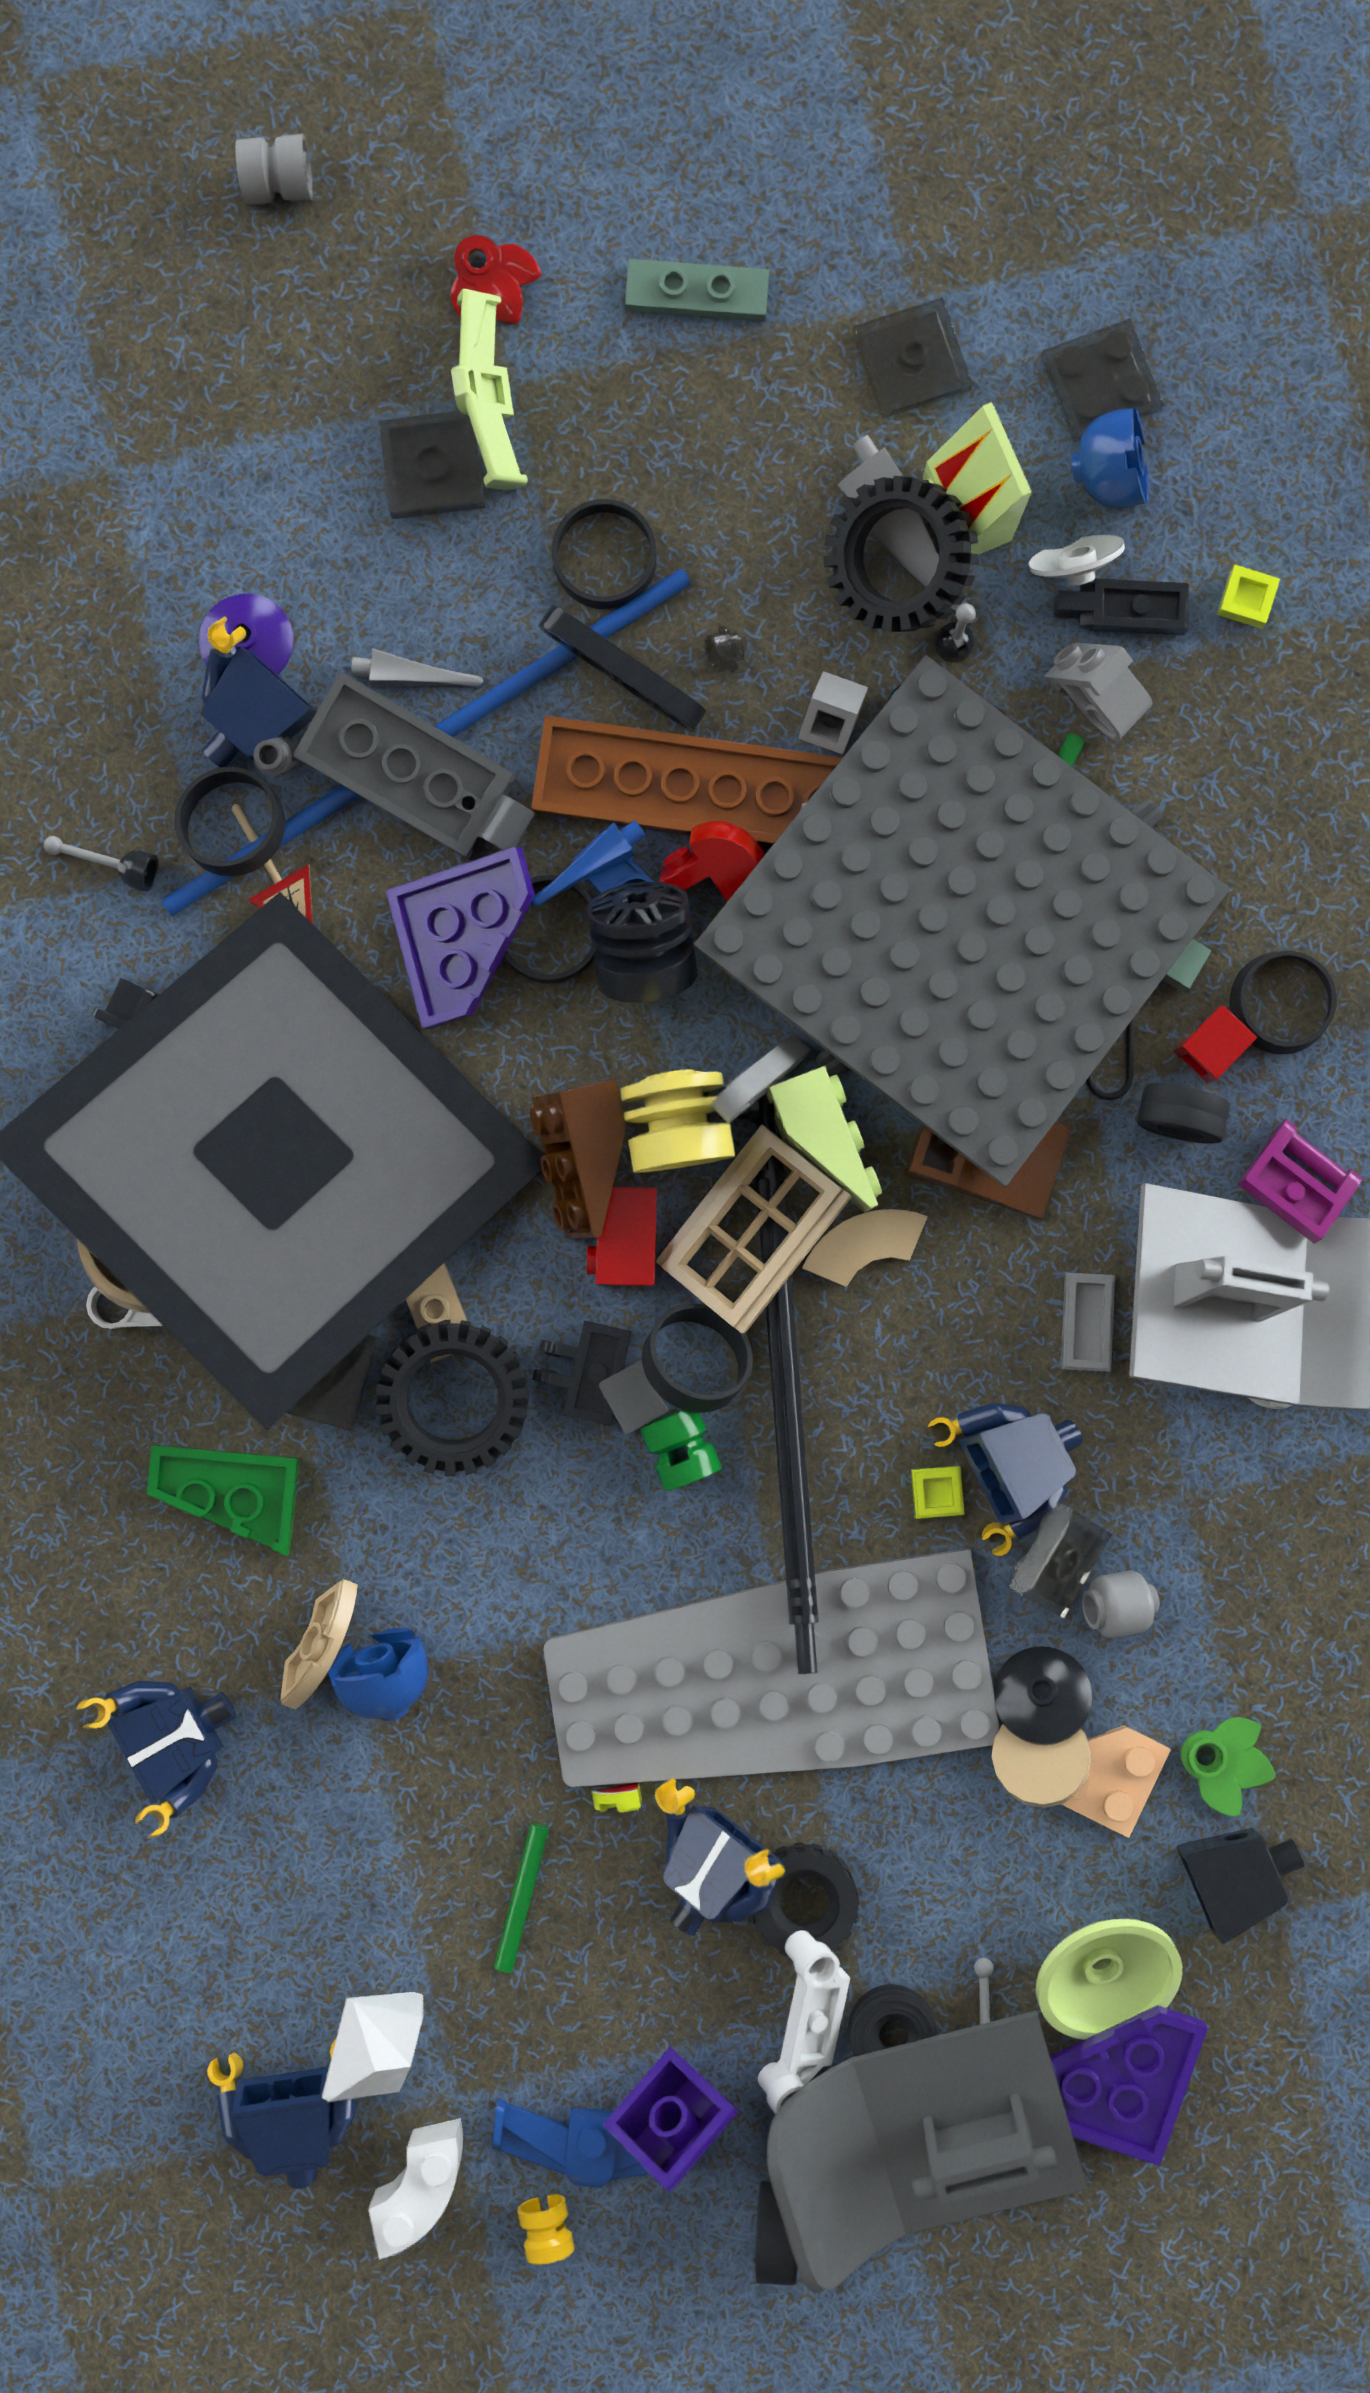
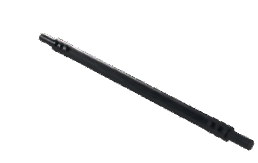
(788, 1424)

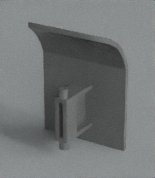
(919, 2143)

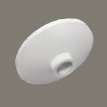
(1078, 560)

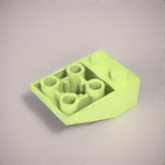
(814, 1125)

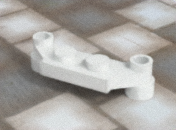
(812, 2019)

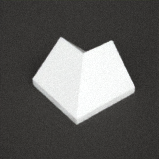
(374, 2045)

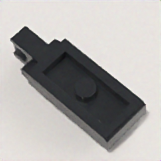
(1127, 606)

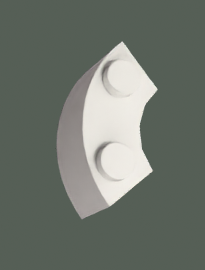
(418, 2196)

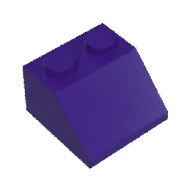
(670, 2119)

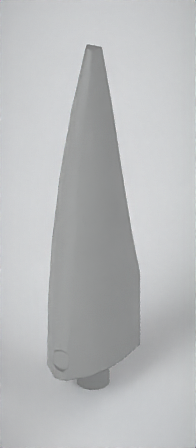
(901, 530)

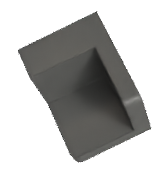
(632, 1398)

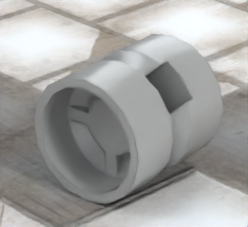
(273, 169)

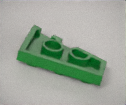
(234, 1489)

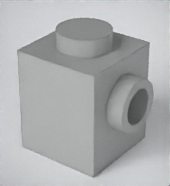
(833, 712)

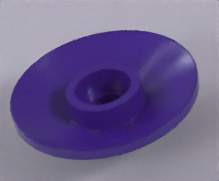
(269, 628)

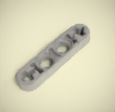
(759, 1077)

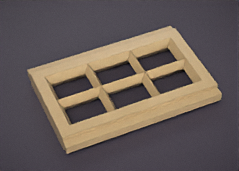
(789, 1253)

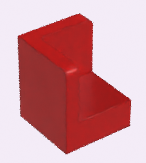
(1215, 1044)

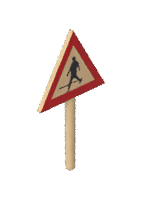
(294, 887)

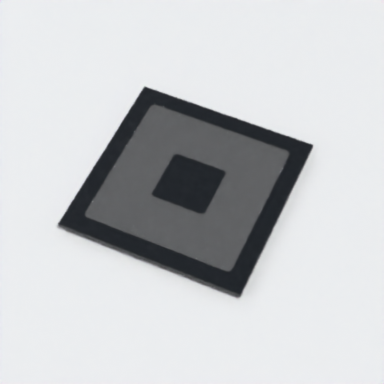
(269, 1158)

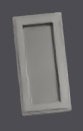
(1087, 1322)

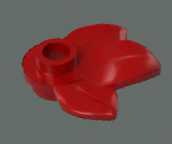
(501, 275)

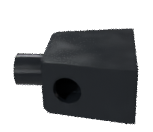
(1238, 1878)

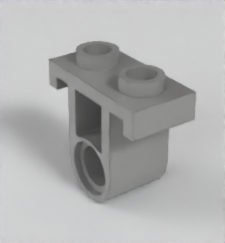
(1101, 686)

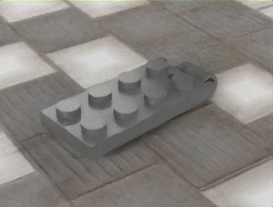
(411, 769)

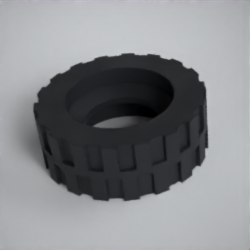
(842, 1898)

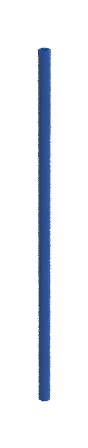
(451, 725)

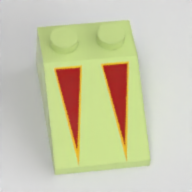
(984, 476)

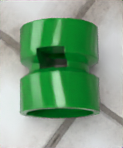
(673, 1432)

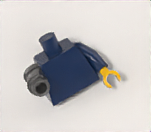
(249, 706)

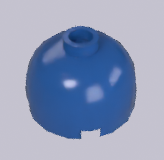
(1113, 460)
(381, 1677)

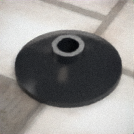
(1048, 1719)

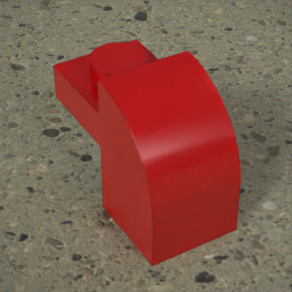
(716, 851)

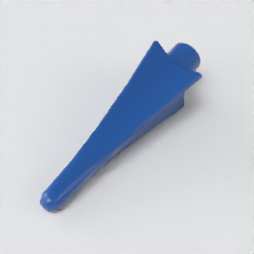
(606, 851)

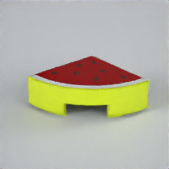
(624, 1797)

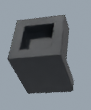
(124, 1004)

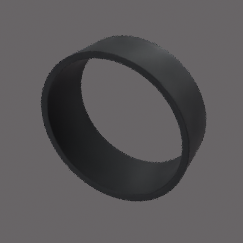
(1239, 1010)

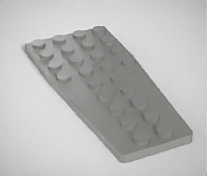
(722, 1693)

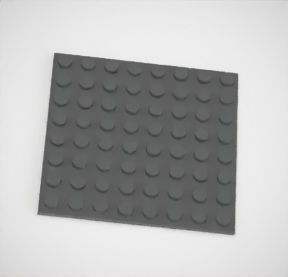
(962, 920)

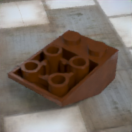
(582, 1149)
(1027, 1191)

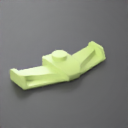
(484, 389)

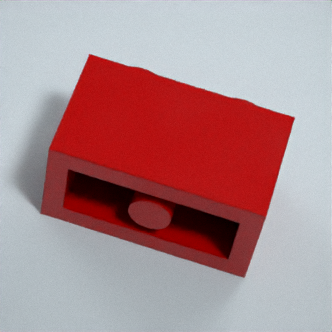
(628, 1239)

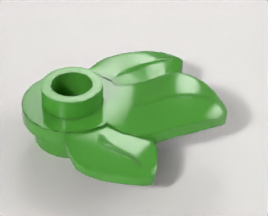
(1232, 1766)

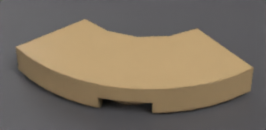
(864, 1240)
(319, 1645)

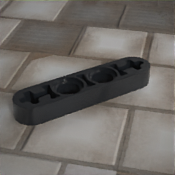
(622, 668)

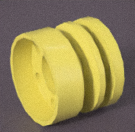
(676, 1121)

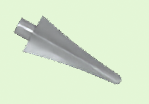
(394, 671)

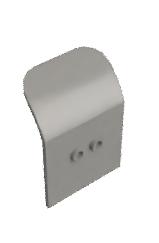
(1250, 1303)

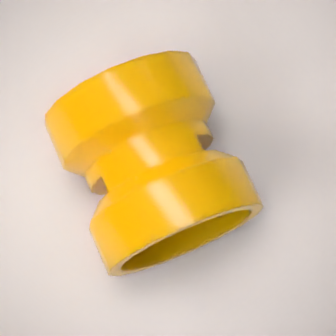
(546, 2232)

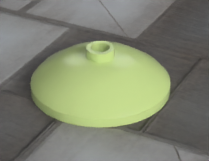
(1107, 1976)

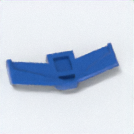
(579, 2150)

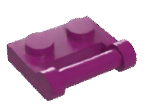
(1293, 1191)

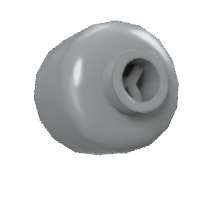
(1120, 1604)

